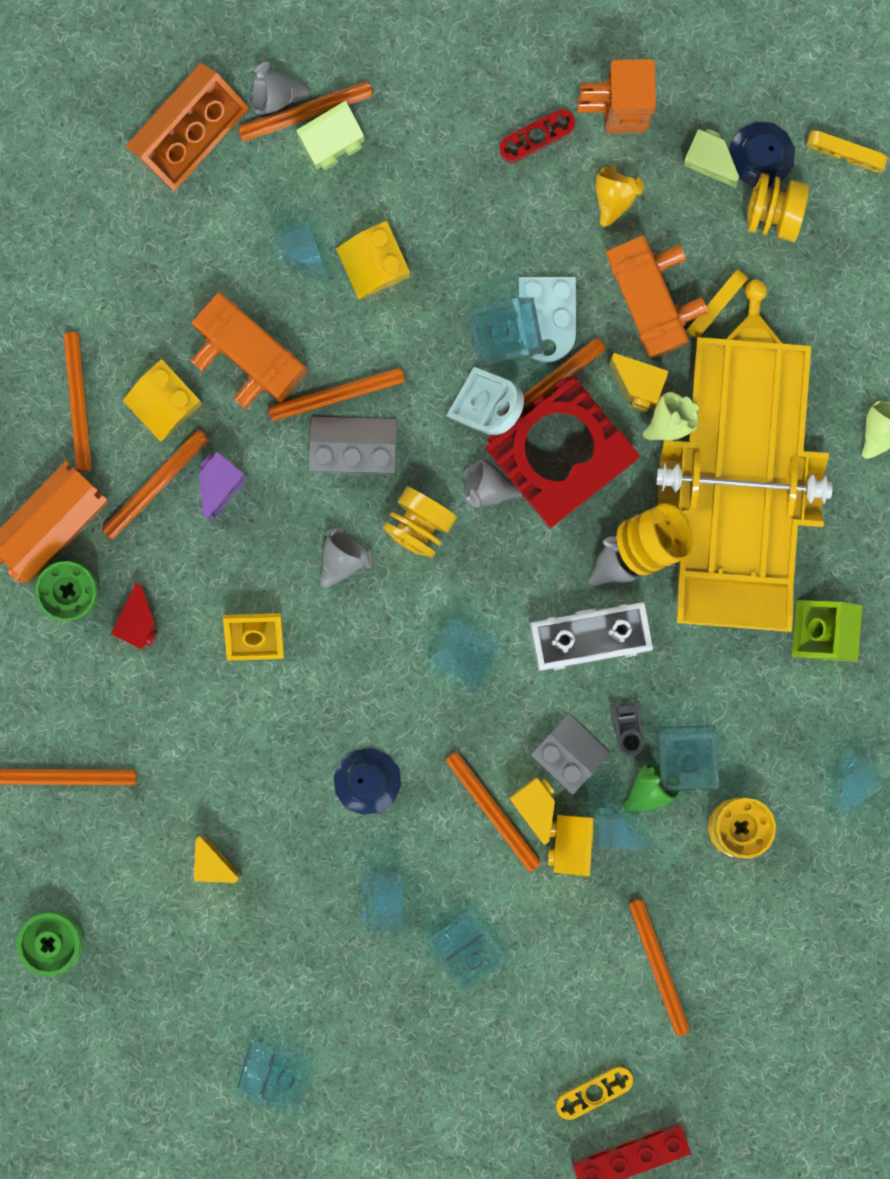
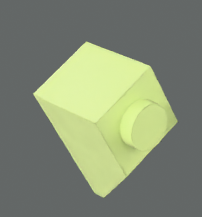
(712, 158)

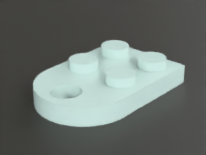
(555, 311)
(484, 402)

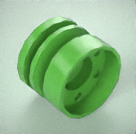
(51, 595)

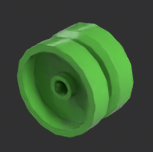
(33, 945)

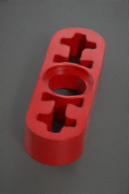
(540, 124)

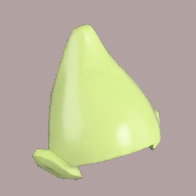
(672, 418)
(877, 430)

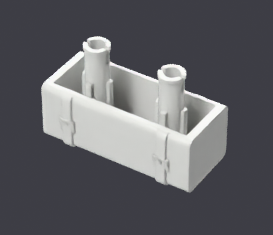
(591, 636)

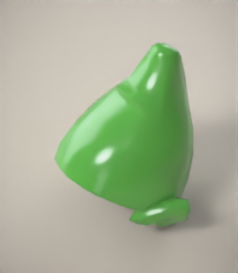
(647, 791)

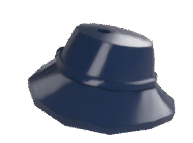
(752, 153)
(379, 784)

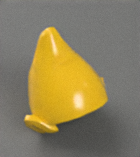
(615, 194)

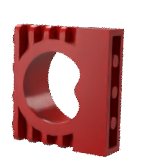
(557, 499)

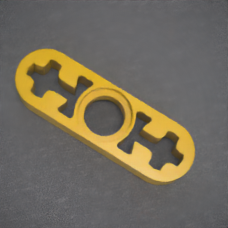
(852, 152)
(717, 304)
(617, 1091)

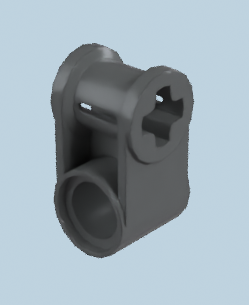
(628, 725)

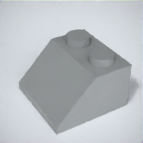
(570, 754)

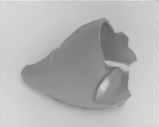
(274, 90)
(487, 485)
(342, 557)
(611, 566)

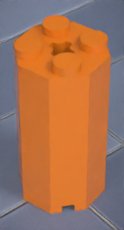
(48, 522)

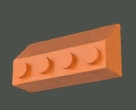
(187, 126)

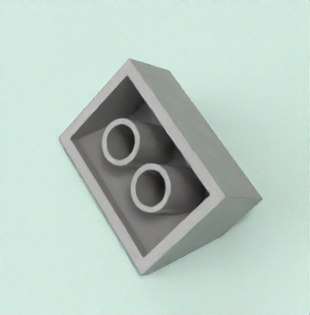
(353, 446)

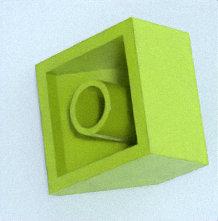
(827, 630)

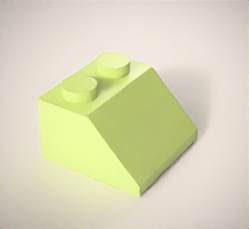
(331, 136)

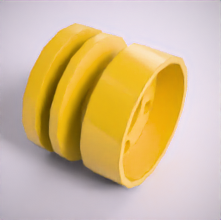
(778, 207)
(419, 522)
(654, 539)
(758, 827)

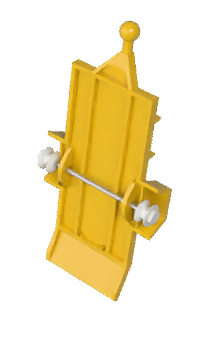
(744, 477)

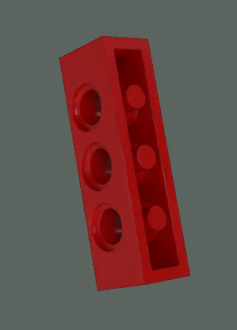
(635, 1155)

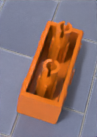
(624, 98)
(648, 297)
(250, 348)

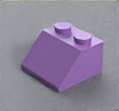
(218, 484)

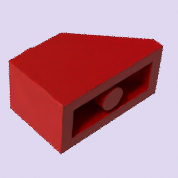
(136, 620)

